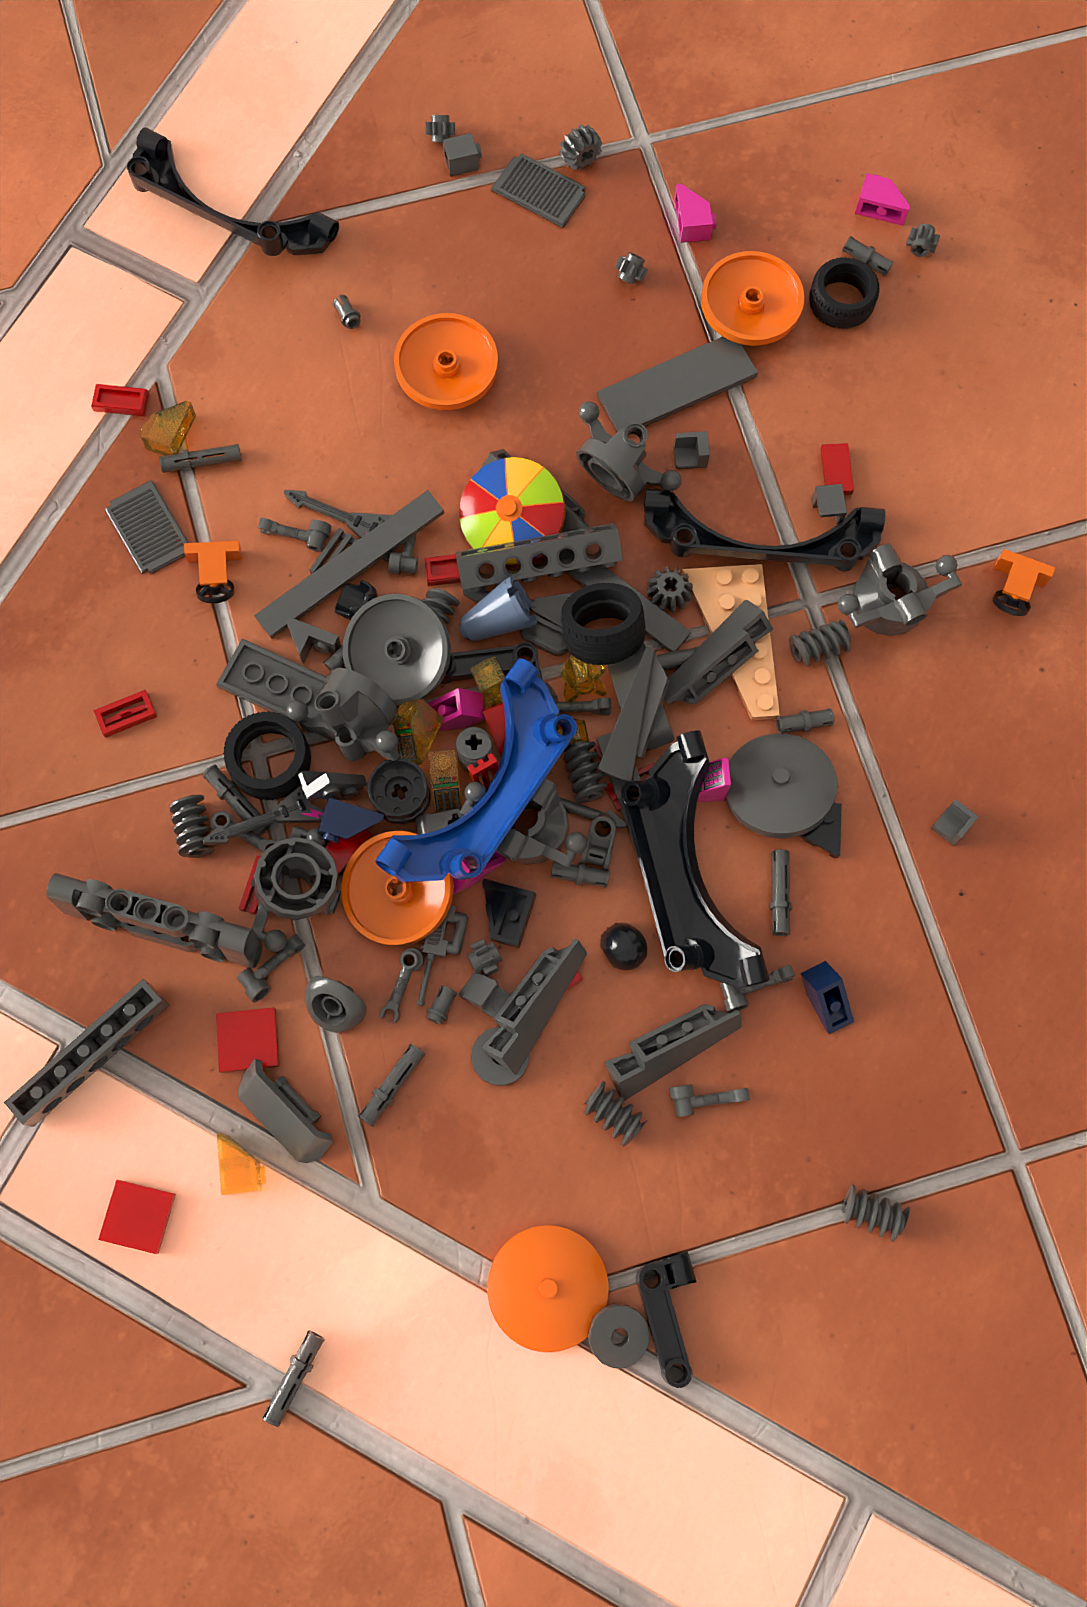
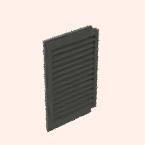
(539, 189)
(147, 528)

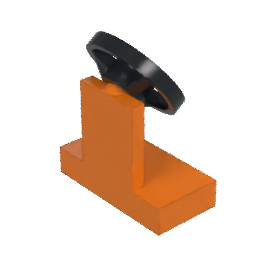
(213, 567)
(1022, 576)

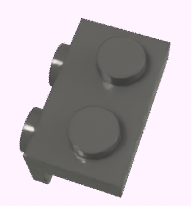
(331, 785)

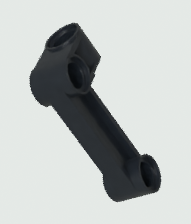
(506, 656)
(661, 1316)

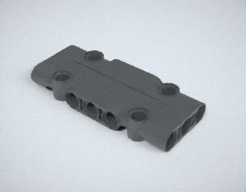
(150, 915)

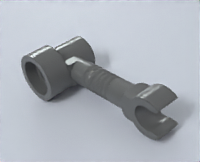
(315, 536)
(404, 561)
(597, 706)
(251, 838)
(404, 975)
(254, 981)
(735, 997)
(686, 1101)

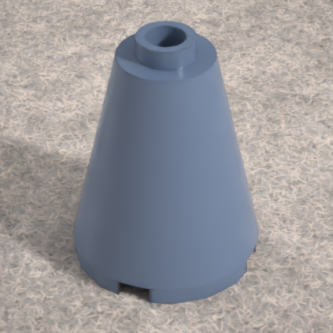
(499, 612)

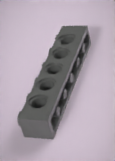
(551, 545)
(86, 1054)

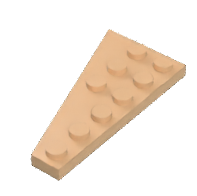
(718, 595)

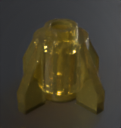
(581, 679)

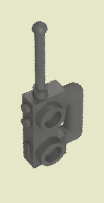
(437, 946)

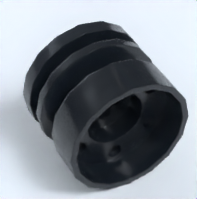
(398, 775)

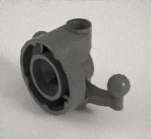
(618, 460)
(876, 606)
(352, 713)
(545, 837)
(296, 857)

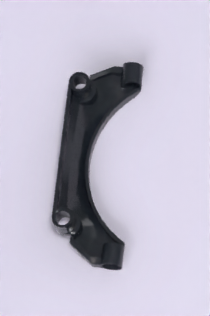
(155, 171)
(852, 537)
(663, 833)

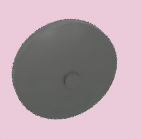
(398, 646)
(781, 785)

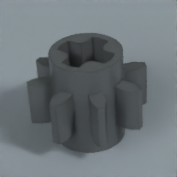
(439, 128)
(923, 240)
(631, 268)
(484, 957)

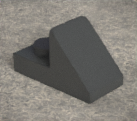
(307, 636)
(484, 994)

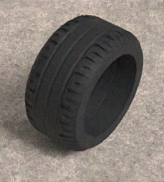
(848, 271)

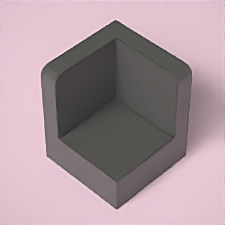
(691, 450)
(830, 501)
(954, 822)

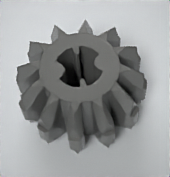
(580, 147)
(667, 598)

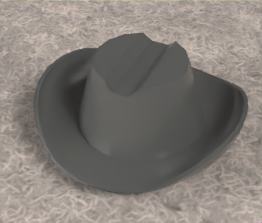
(333, 1005)

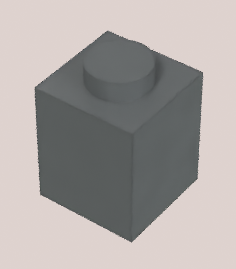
(461, 154)

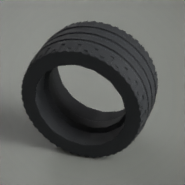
(609, 644)
(249, 729)

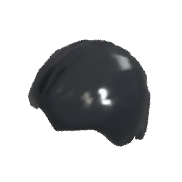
(353, 598)
(624, 946)

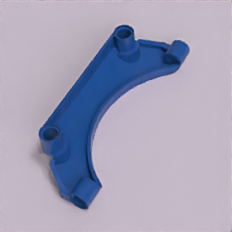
(527, 758)

